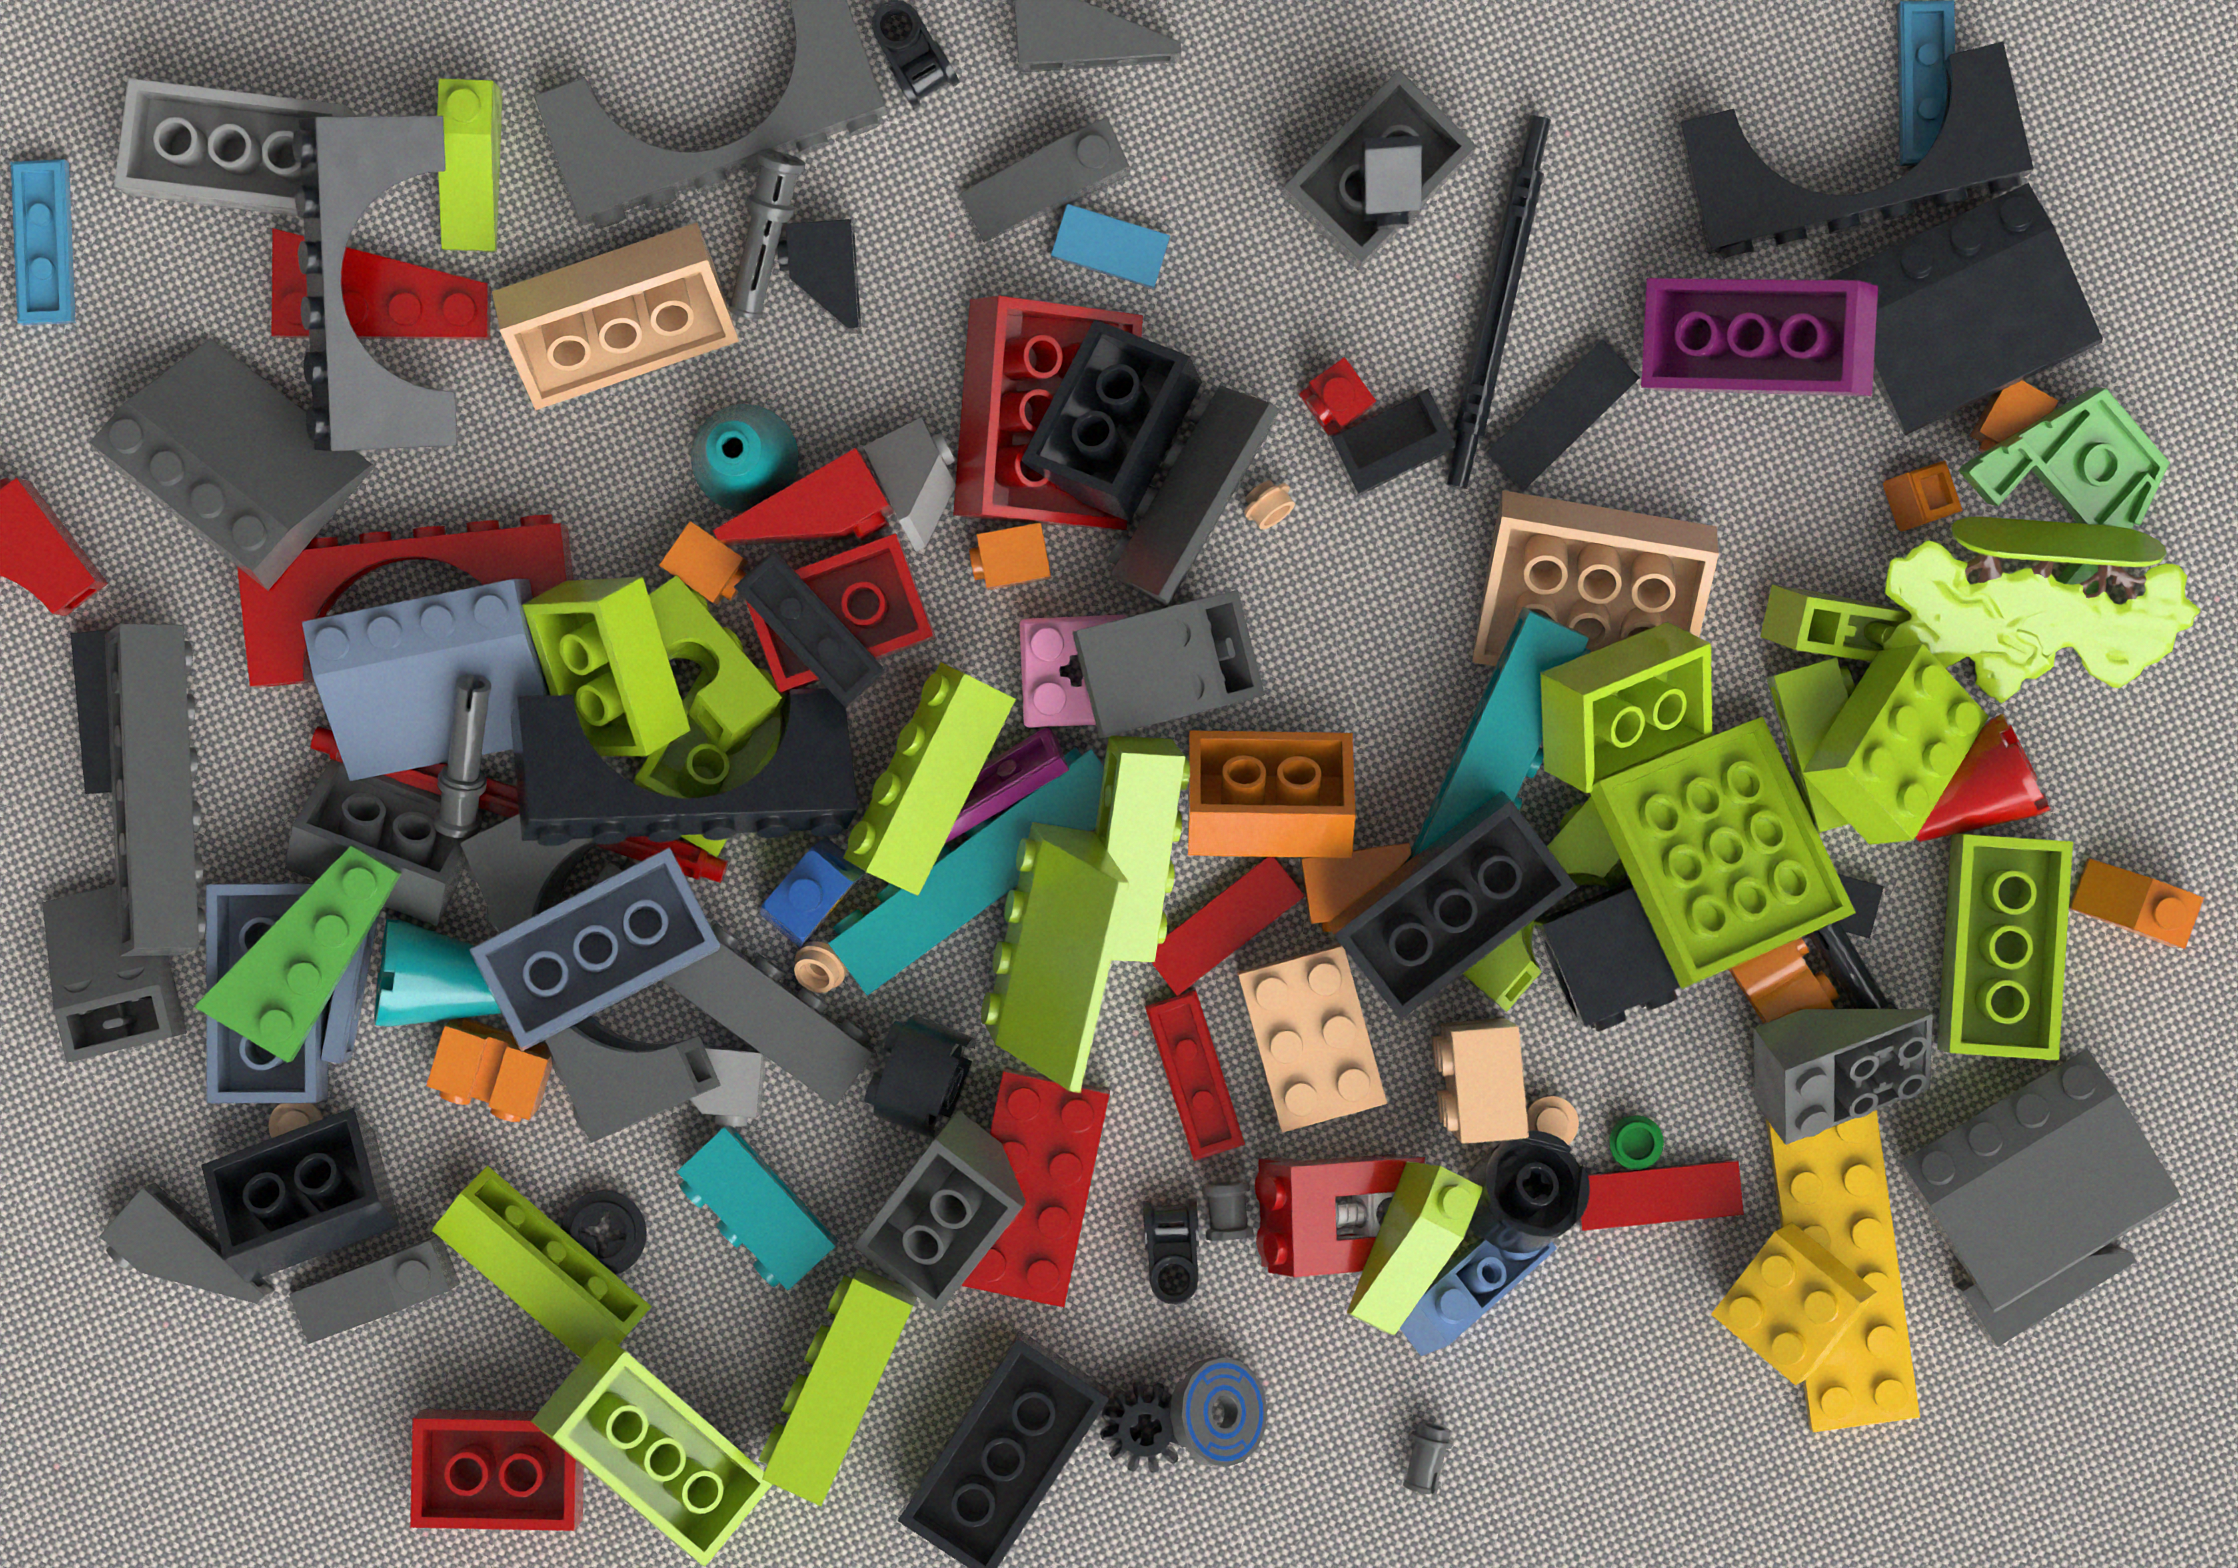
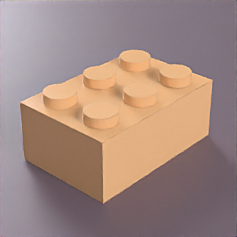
(1312, 1037)
(1482, 1080)

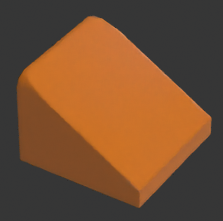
(1922, 496)

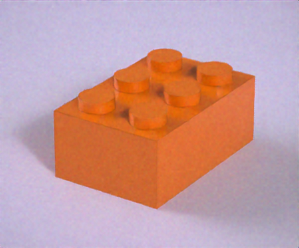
(1271, 794)

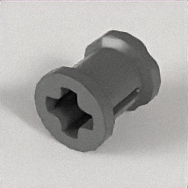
(1227, 1210)

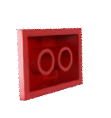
(822, 506)

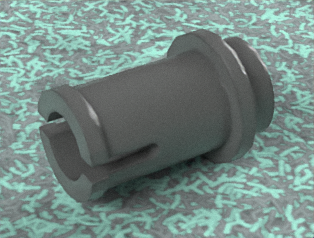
(1427, 1457)

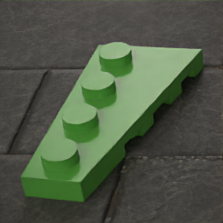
(298, 962)

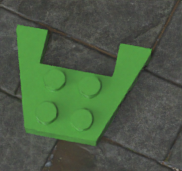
(2089, 461)

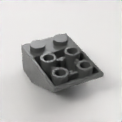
(1168, 663)
(97, 995)
(1838, 1065)

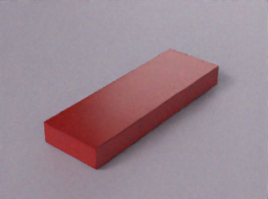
(1225, 924)
(1194, 1075)
(1663, 1195)

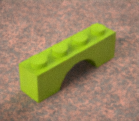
(1589, 859)

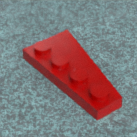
(382, 297)

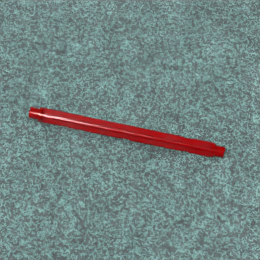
(503, 800)

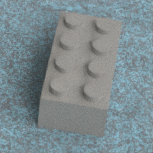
(213, 145)

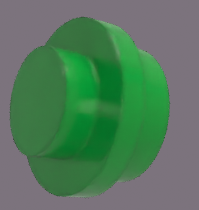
(1636, 1142)

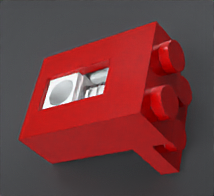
(1302, 1216)

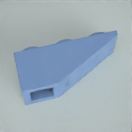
(1466, 1292)

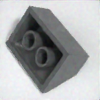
(388, 822)
(945, 1213)

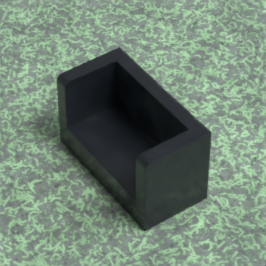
(1392, 443)

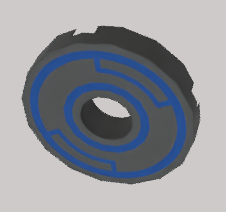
(1243, 1407)

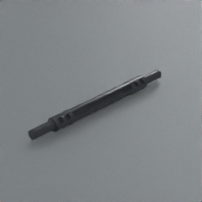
(1498, 302)

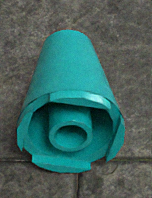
(761, 470)
(427, 978)

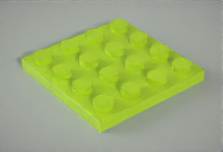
(1721, 851)

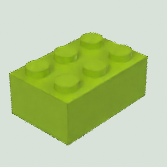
(608, 653)
(1626, 705)
(1896, 744)

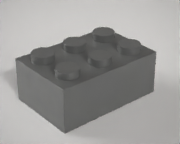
(1330, 184)

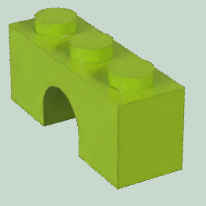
(738, 692)

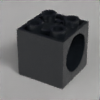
(1607, 958)

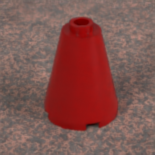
(1989, 786)

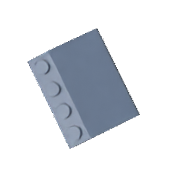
(395, 669)

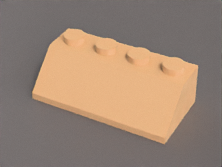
(614, 316)

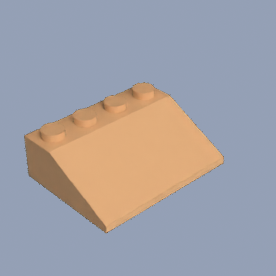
(1592, 571)

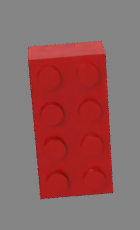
(1053, 1153)

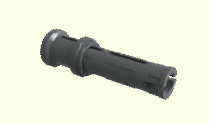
(771, 204)
(462, 778)

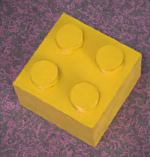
(1793, 1303)

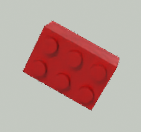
(870, 594)
(491, 1473)

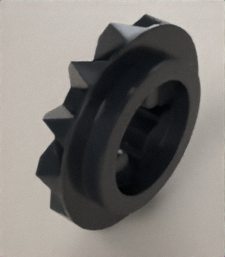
(624, 1216)

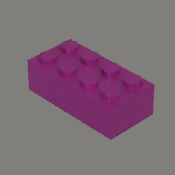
(1759, 336)

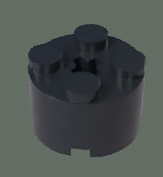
(921, 1075)
(1528, 1193)

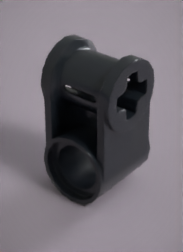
(913, 55)
(1172, 1245)

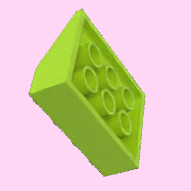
(1055, 951)

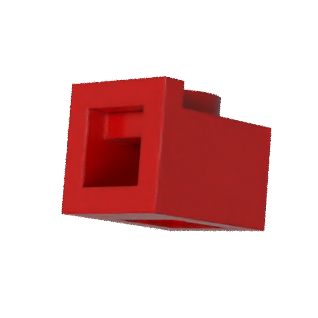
(1337, 397)

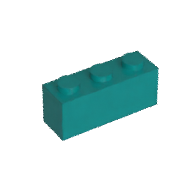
(756, 1208)

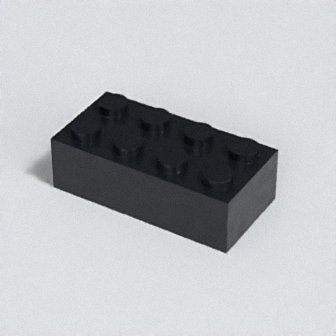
(1451, 905)
(1004, 1454)

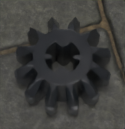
(1128, 1418)

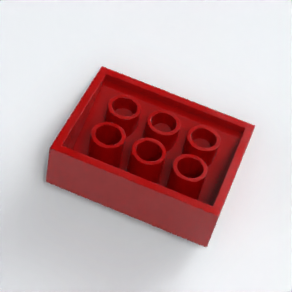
(1010, 376)

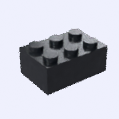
(299, 1195)

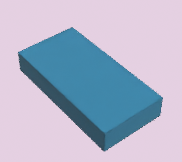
(1110, 246)

